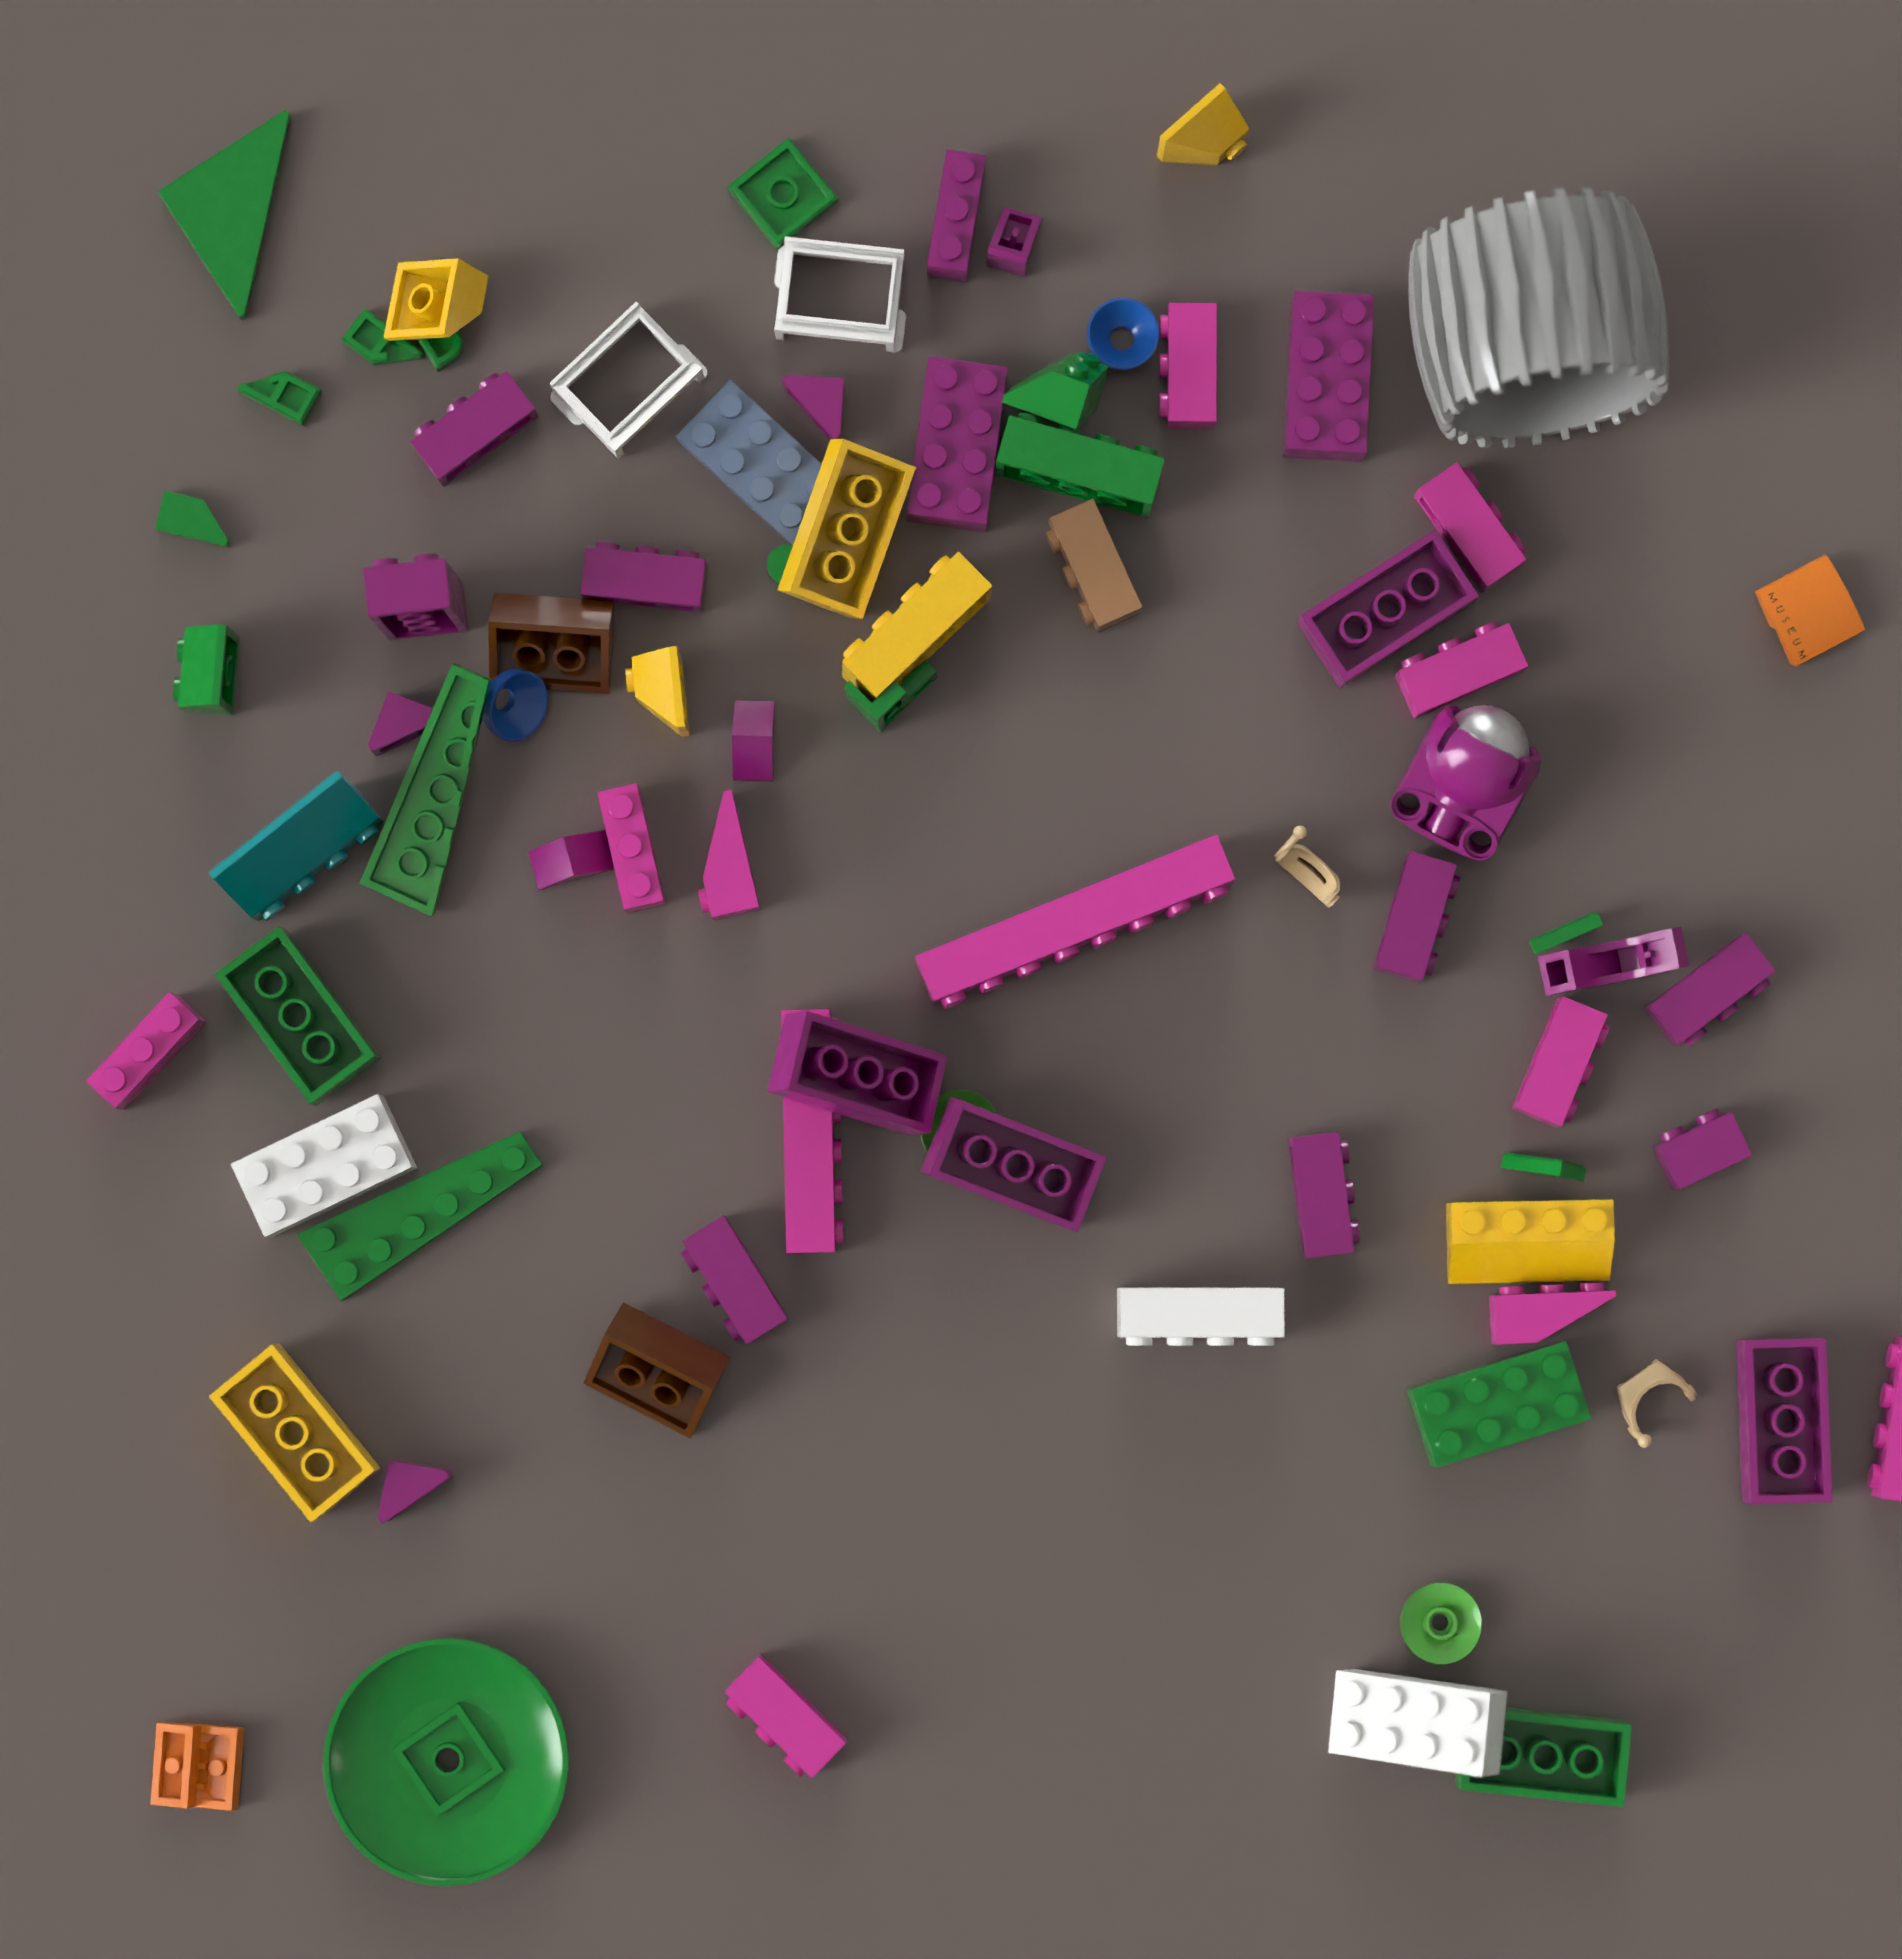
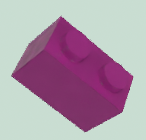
(1702, 1149)

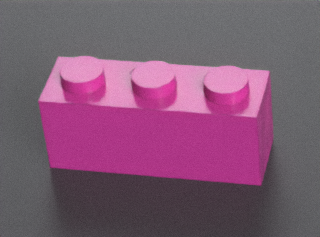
(1189, 365)
(1471, 526)
(1460, 668)
(631, 848)
(146, 1051)
(1561, 1062)
(784, 1717)

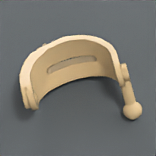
(1288, 858)
(1633, 1389)

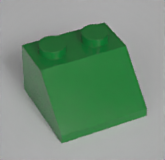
(1063, 390)
(207, 670)

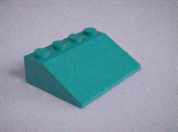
(297, 847)

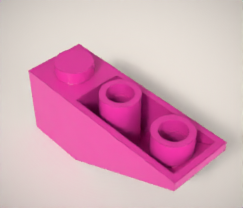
(1534, 1316)

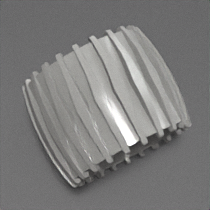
(1538, 318)

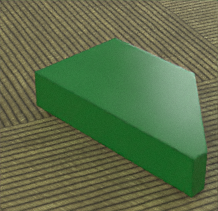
(368, 340)
(284, 395)
(189, 519)
(1565, 933)
(1544, 1166)

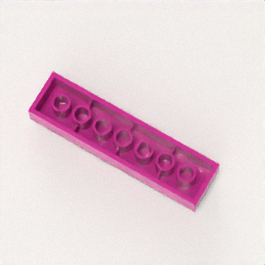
(1074, 921)

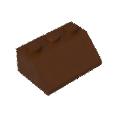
(555, 638)
(656, 1370)

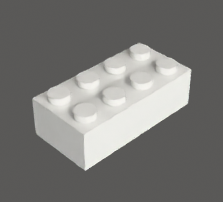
(324, 1166)
(1200, 1312)
(1418, 1722)

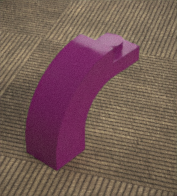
(1613, 961)

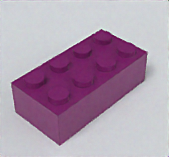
(1328, 376)
(957, 444)
(415, 597)
(1387, 609)
(857, 1073)
(1013, 1164)
(1784, 1420)

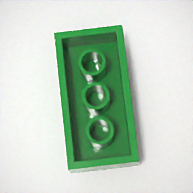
(1079, 465)
(297, 1016)
(1498, 1403)
(1559, 1758)

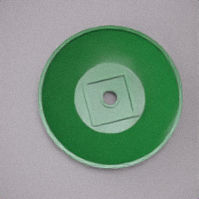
(436, 1821)

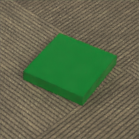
(782, 193)

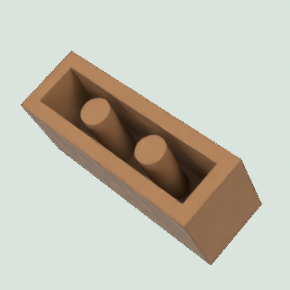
(1093, 566)

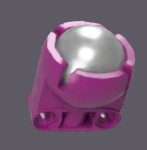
(1468, 778)

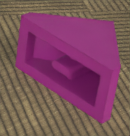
(1013, 241)
(820, 399)
(398, 723)
(753, 740)
(571, 859)
(406, 1484)

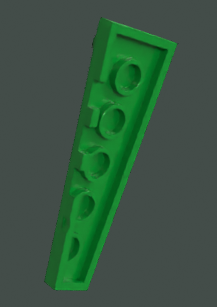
(422, 822)
(389, 1228)

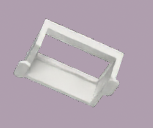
(890, 334)
(578, 413)

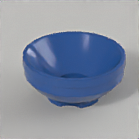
(1123, 314)
(524, 708)

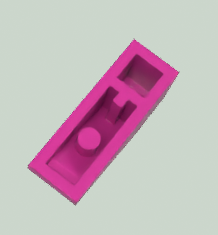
(727, 872)

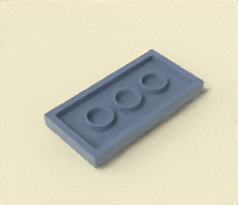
(753, 458)

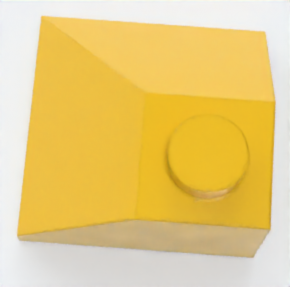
(1206, 132)
(434, 299)
(660, 686)

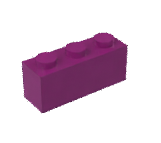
(956, 215)
(473, 427)
(644, 577)
(1416, 917)
(1711, 991)
(1323, 1194)
(733, 1281)

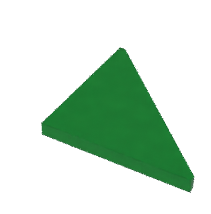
(228, 205)

